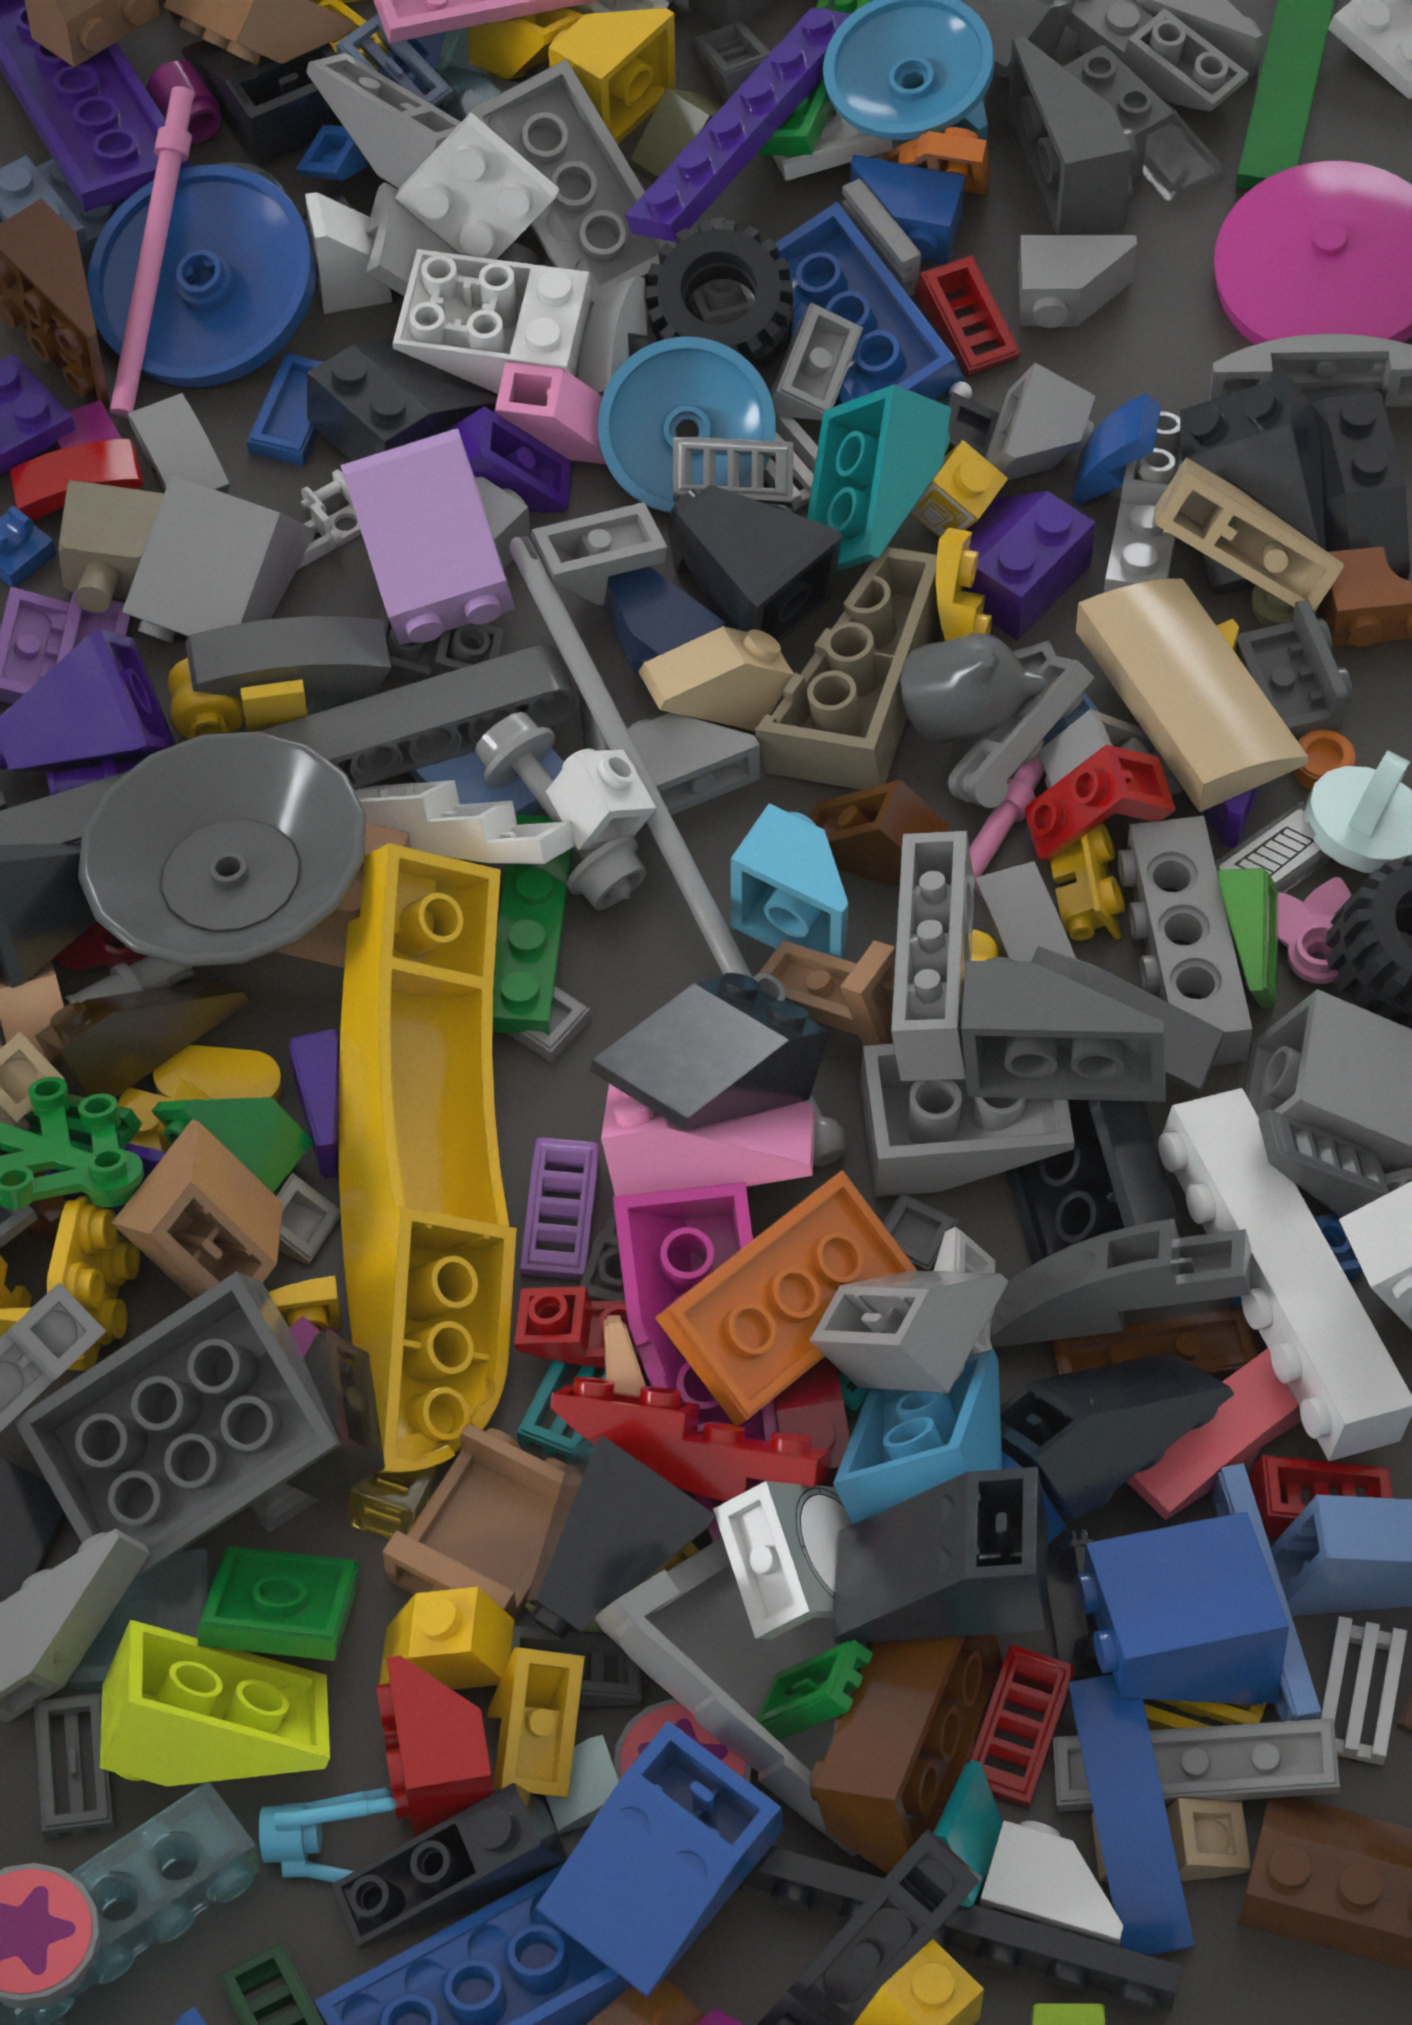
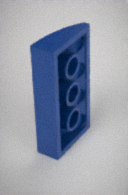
(844, 275)
(483, 1970)

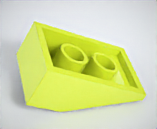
(207, 1712)

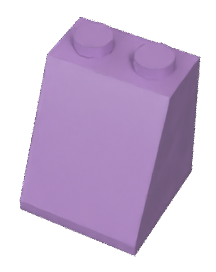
(428, 537)

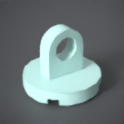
(1363, 814)

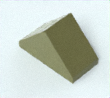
(671, 128)

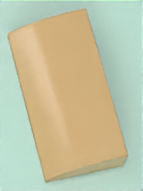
(1187, 690)

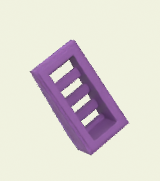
(563, 1168)

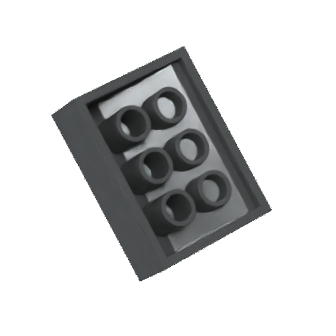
(183, 1423)

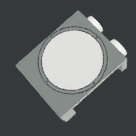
(784, 1552)

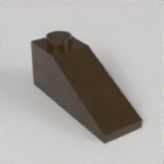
(124, 1037)

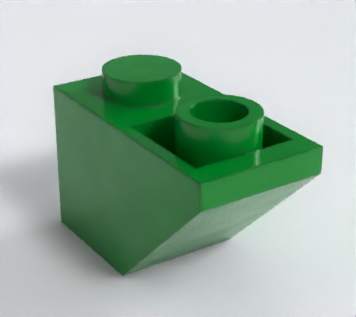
(250, 1128)

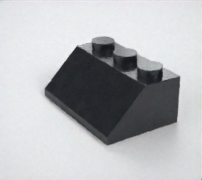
(1097, 1187)

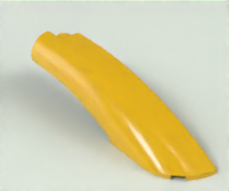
(421, 1152)

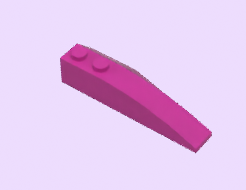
(665, 1250)

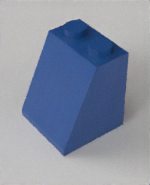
(1186, 1613)

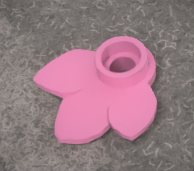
(1305, 927)

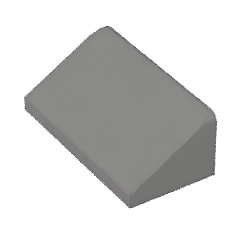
(814, 364)

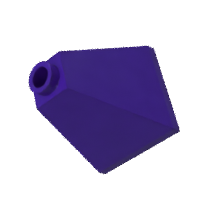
(86, 711)

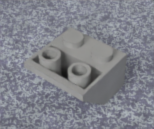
(907, 1327)

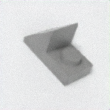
(593, 547)

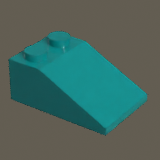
(875, 466)

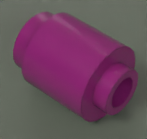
(205, 111)

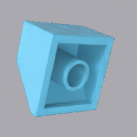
(789, 885)

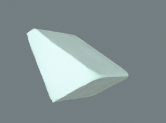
(589, 1788)

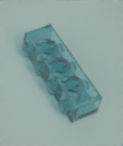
(131, 1870)

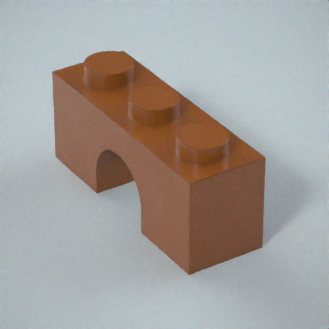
(1367, 600)

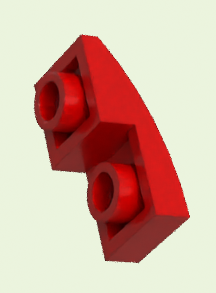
(43, 481)
(565, 1325)

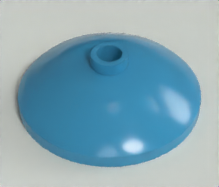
(903, 45)
(674, 385)

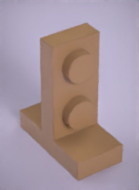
(839, 991)

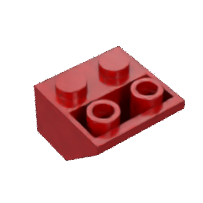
(431, 1747)

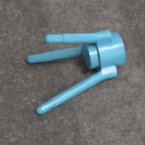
(295, 1830)

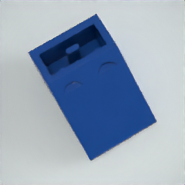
(661, 1859)

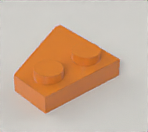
(952, 152)

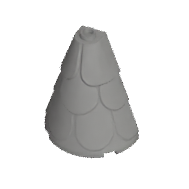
(699, 1646)

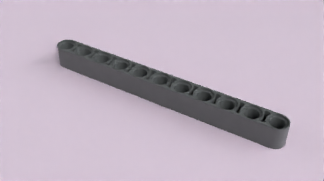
(368, 736)

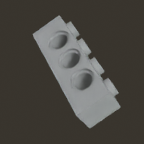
(1181, 858)
(932, 955)

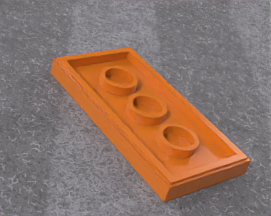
(755, 1313)

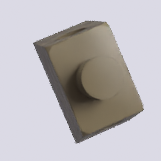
(103, 540)

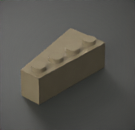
(847, 705)

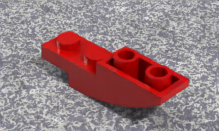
(665, 1438)

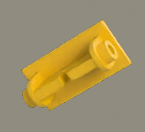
(1095, 896)

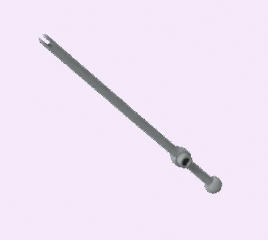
(829, 1134)

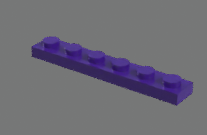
(737, 130)

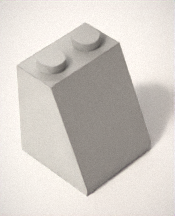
(213, 562)
(1340, 1074)

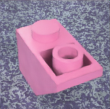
(552, 409)

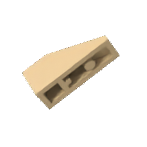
(1245, 536)

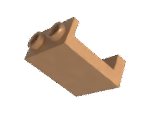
(481, 1523)

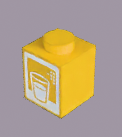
(958, 491)

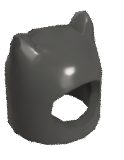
(964, 687)

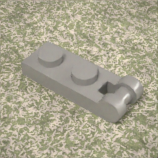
(997, 754)

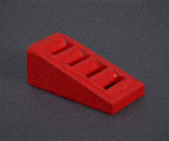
(965, 276)
(1295, 1474)
(1038, 1673)

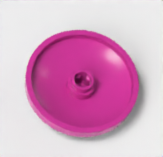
(1319, 254)

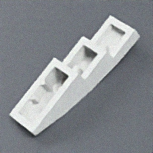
(462, 831)

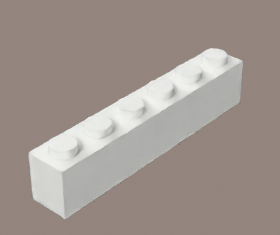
(1297, 1288)

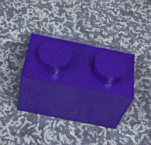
(1028, 557)

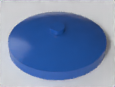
(228, 282)

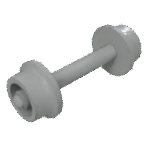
(514, 751)

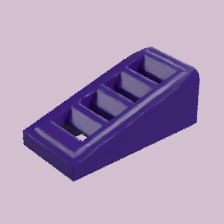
(317, 1082)

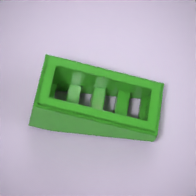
(1253, 918)

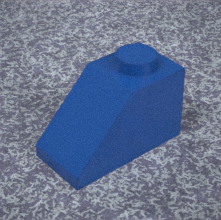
(919, 199)

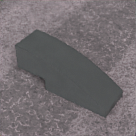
(324, 651)

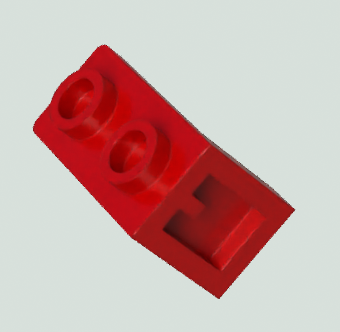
(1100, 786)

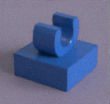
(22, 547)

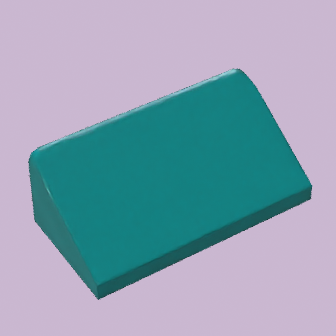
(971, 1823)

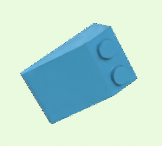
(921, 1439)

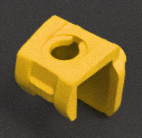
(91, 1265)

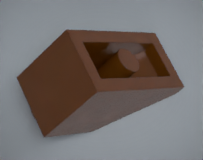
(869, 828)

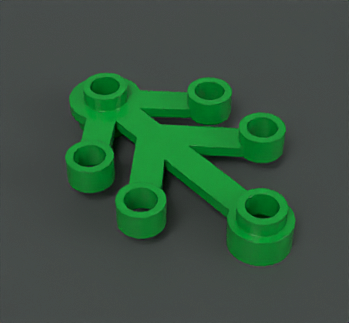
(106, 1175)

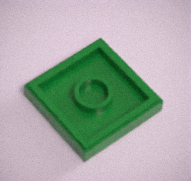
(279, 1603)

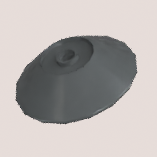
(212, 810)

